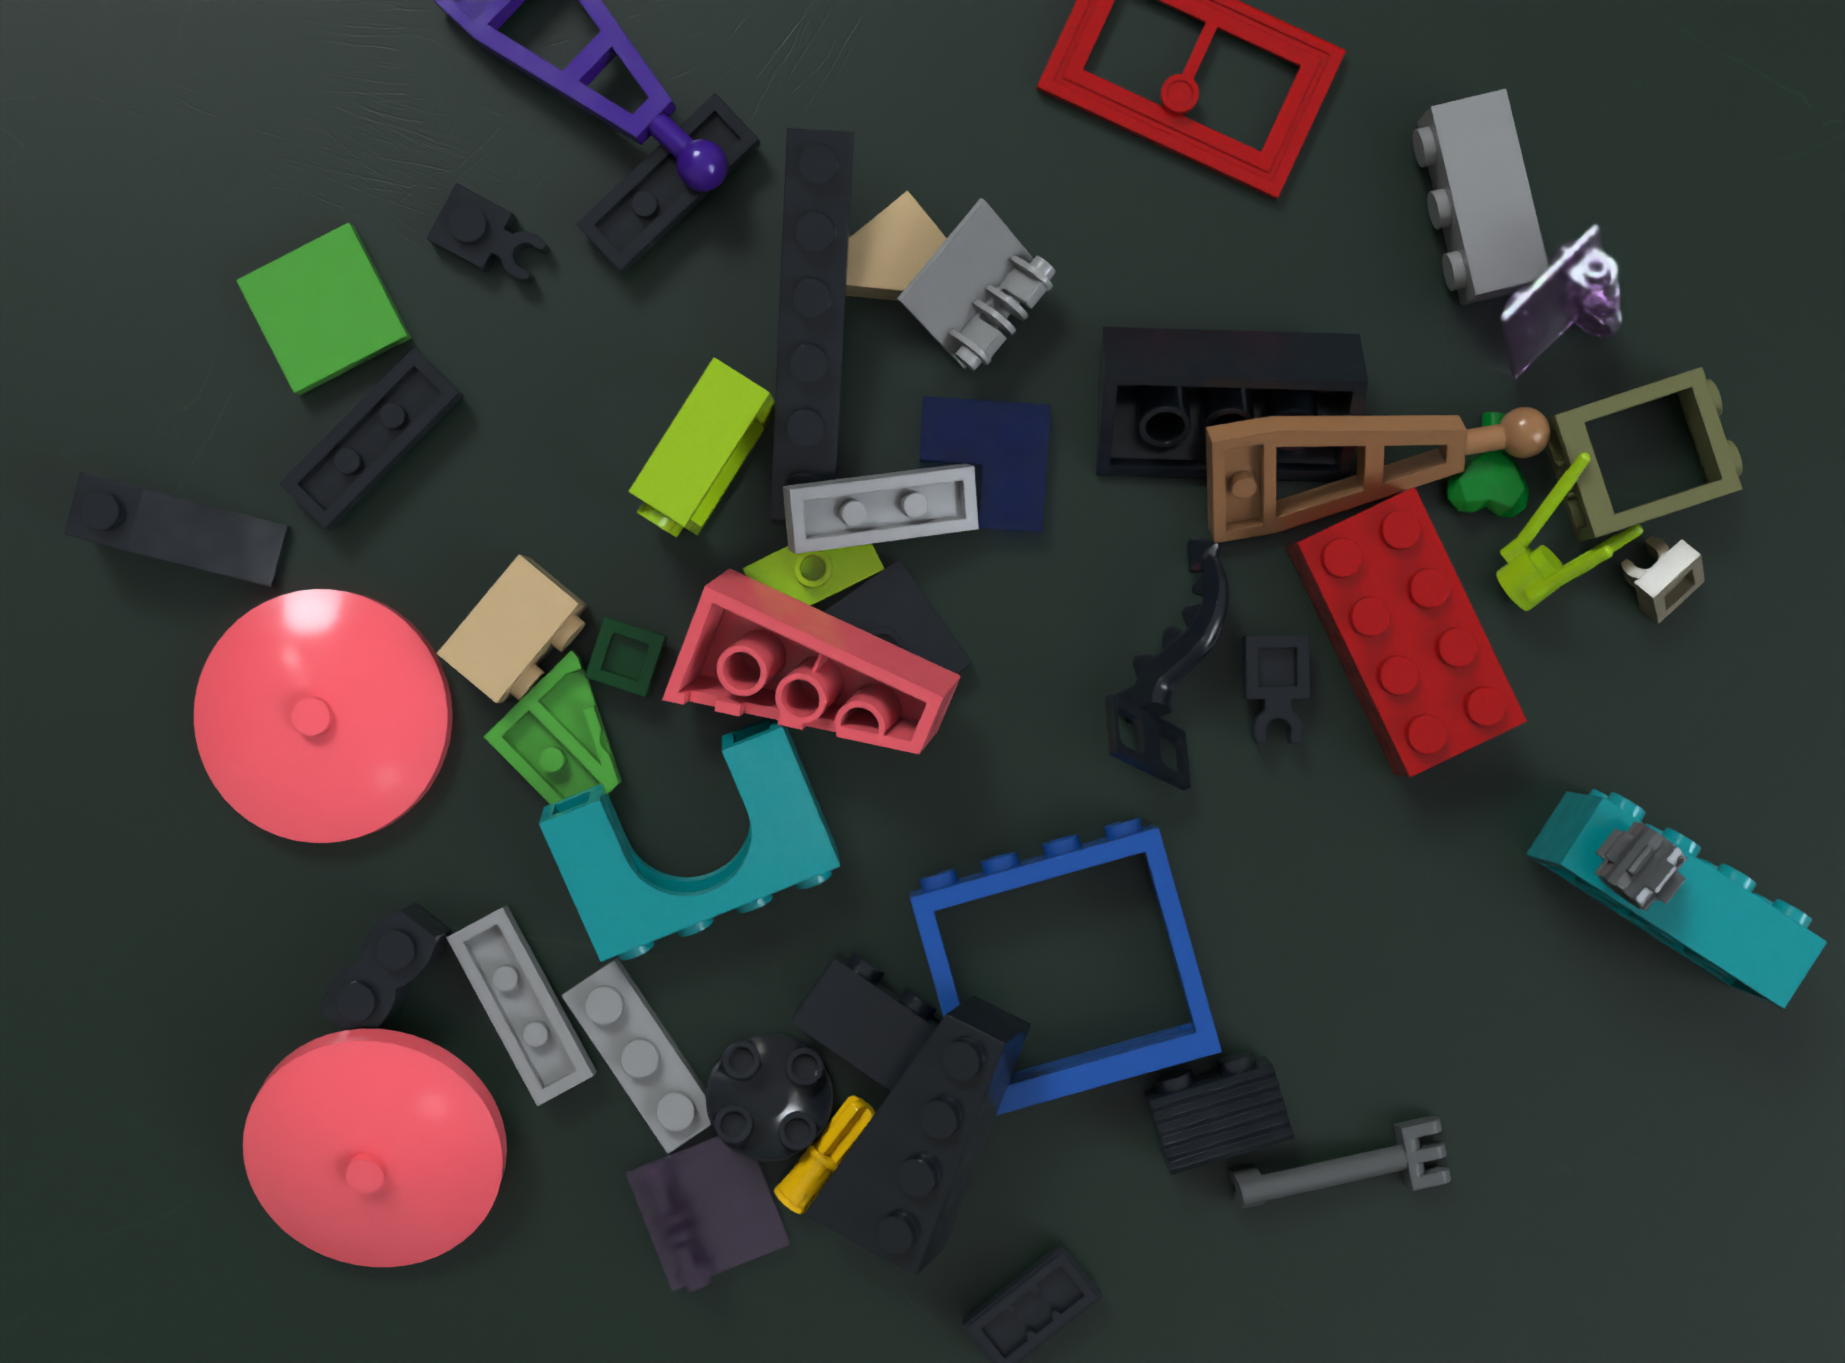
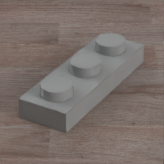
(880, 508)
(522, 1005)
(640, 1054)

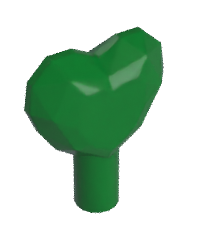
(1489, 481)

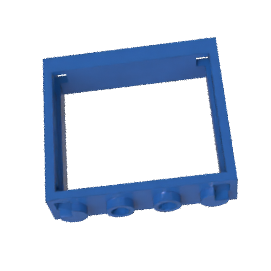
(1060, 858)

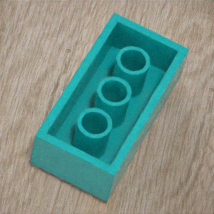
(1709, 920)

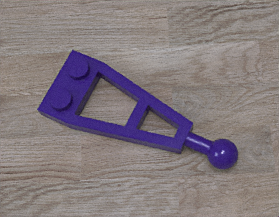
(699, 162)

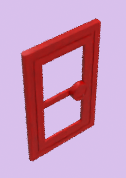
(1165, 124)

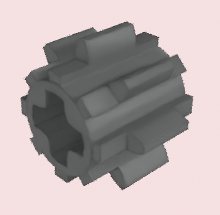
(1641, 866)

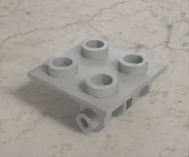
(975, 287)

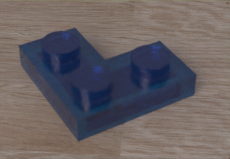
(1006, 442)

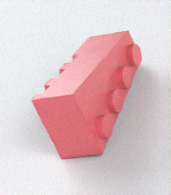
(805, 668)

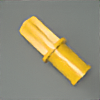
(824, 1155)

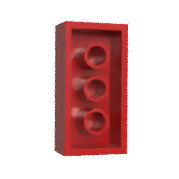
(1406, 634)

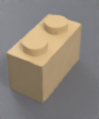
(514, 631)

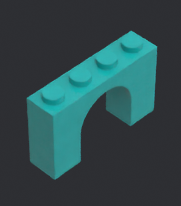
(633, 905)

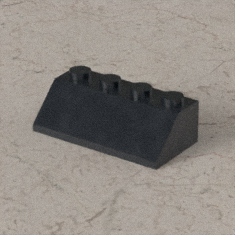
(1173, 383)

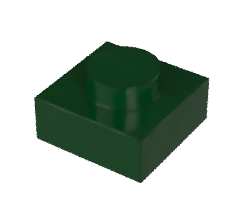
(626, 657)

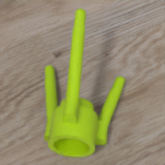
(1538, 573)

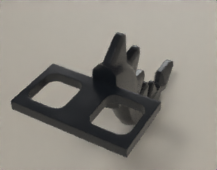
(1162, 672)

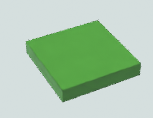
(323, 309)

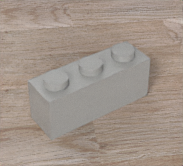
(1480, 197)

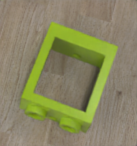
(703, 449)

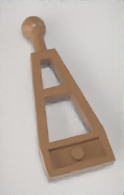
(1244, 463)

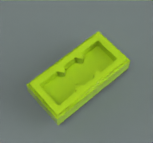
(816, 574)

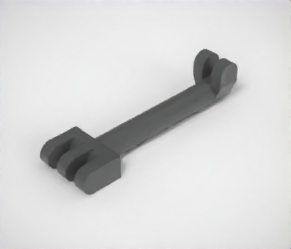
(1406, 1156)

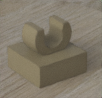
(1668, 580)

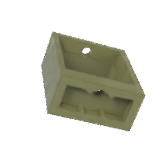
(1588, 499)

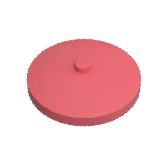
(322, 716)
(375, 1148)

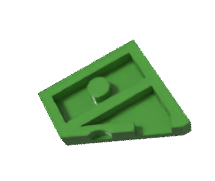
(558, 735)

